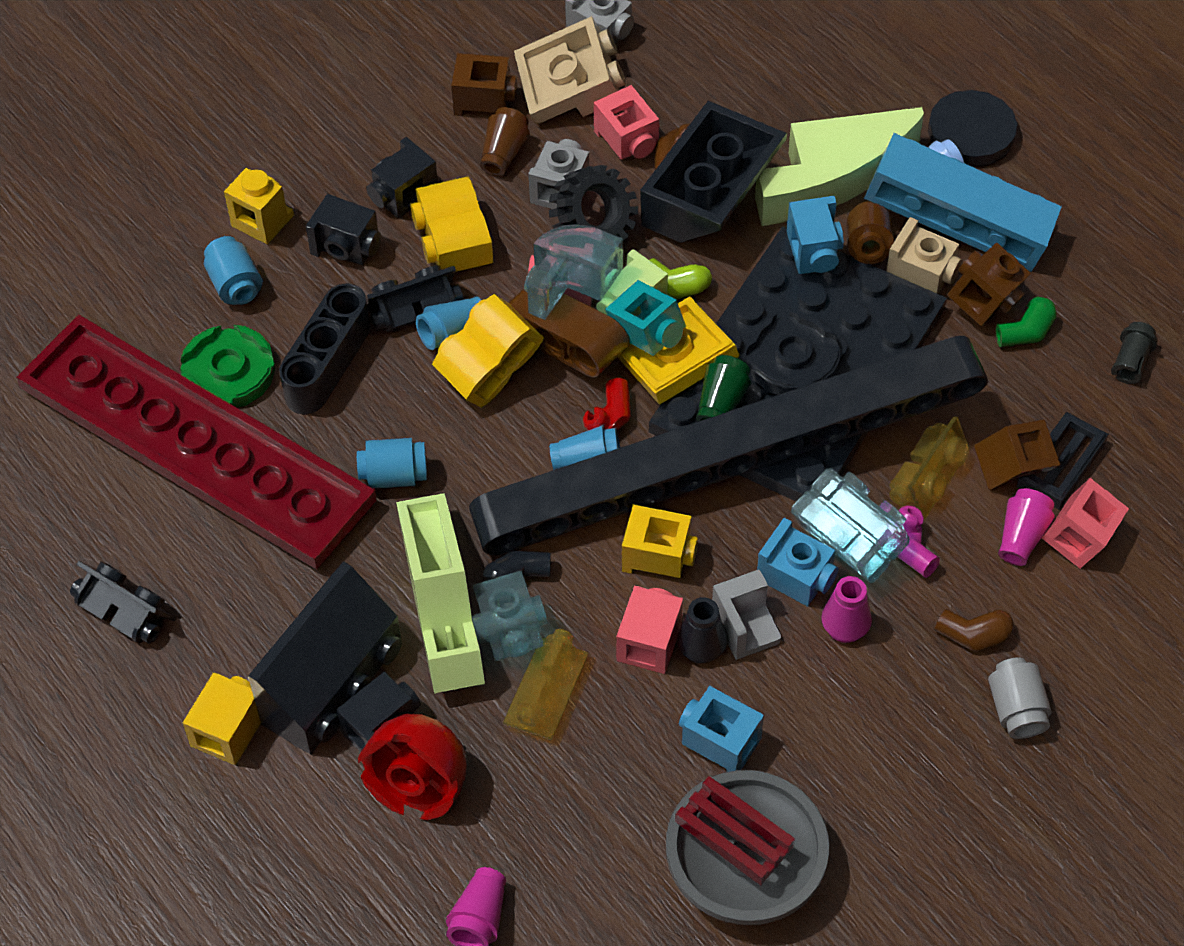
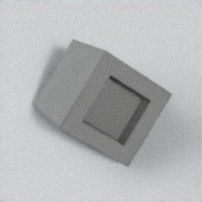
(745, 614)

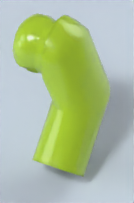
(686, 280)

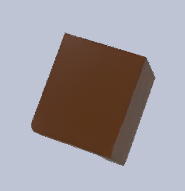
(1016, 453)

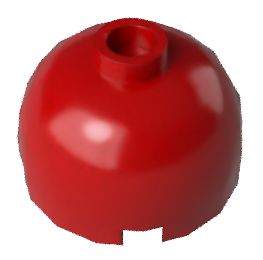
(414, 765)

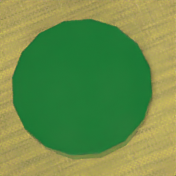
(230, 363)

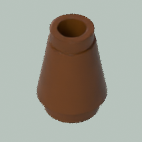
(503, 139)

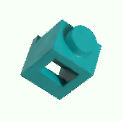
(658, 323)

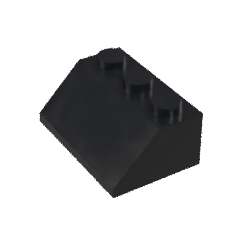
(707, 173)
(324, 659)

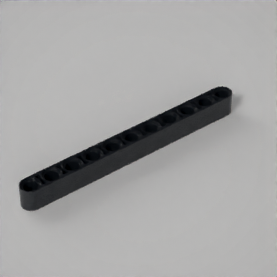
(727, 445)

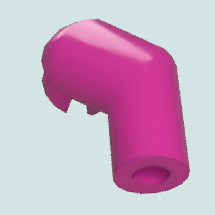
(915, 554)

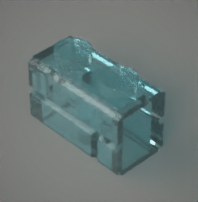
(851, 523)

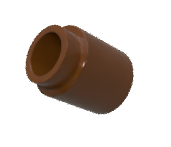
(869, 233)

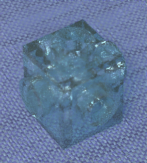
(508, 616)

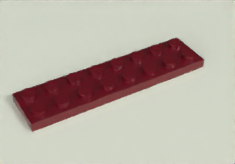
(198, 441)

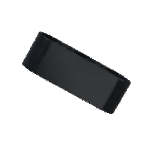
(325, 348)

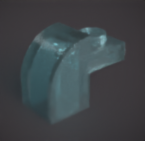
(572, 259)

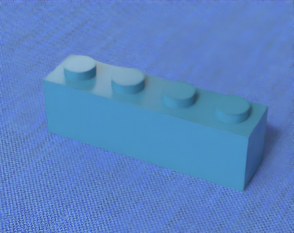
(962, 201)

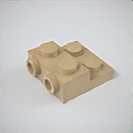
(569, 70)

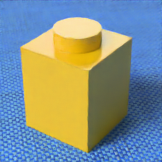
(223, 718)

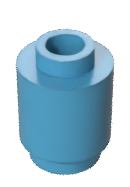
(232, 271)
(392, 463)

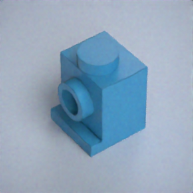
(814, 234)
(797, 563)
(725, 715)

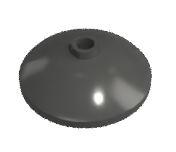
(726, 891)

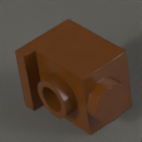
(482, 83)

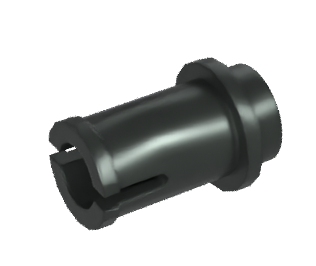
(1137, 343)

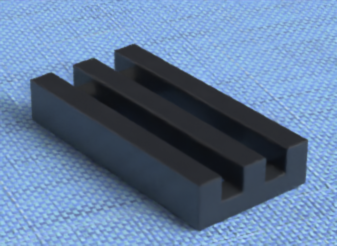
(1083, 429)

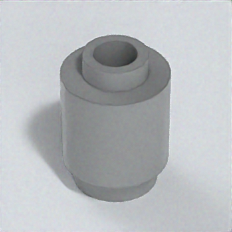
(1020, 698)

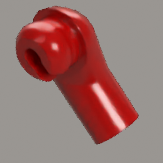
(617, 410)

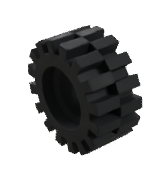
(610, 190)

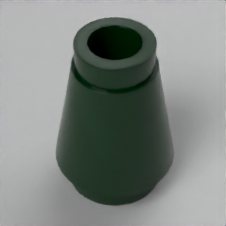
(723, 386)

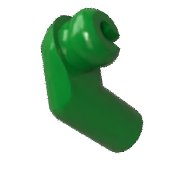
(1031, 328)

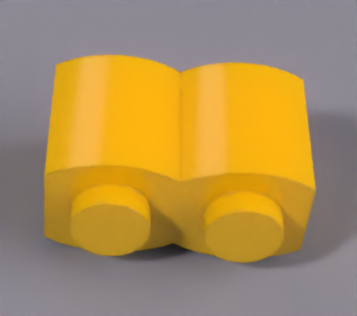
(452, 225)
(487, 350)

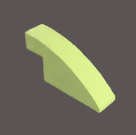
(831, 159)
(440, 593)

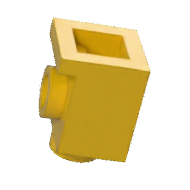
(259, 195)
(658, 542)

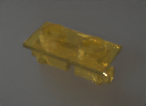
(941, 453)
(547, 686)

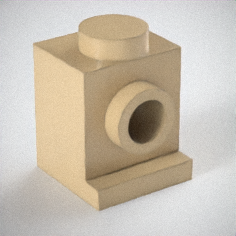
(924, 257)

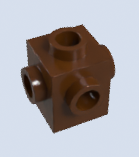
(989, 283)

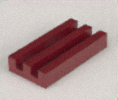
(746, 814)

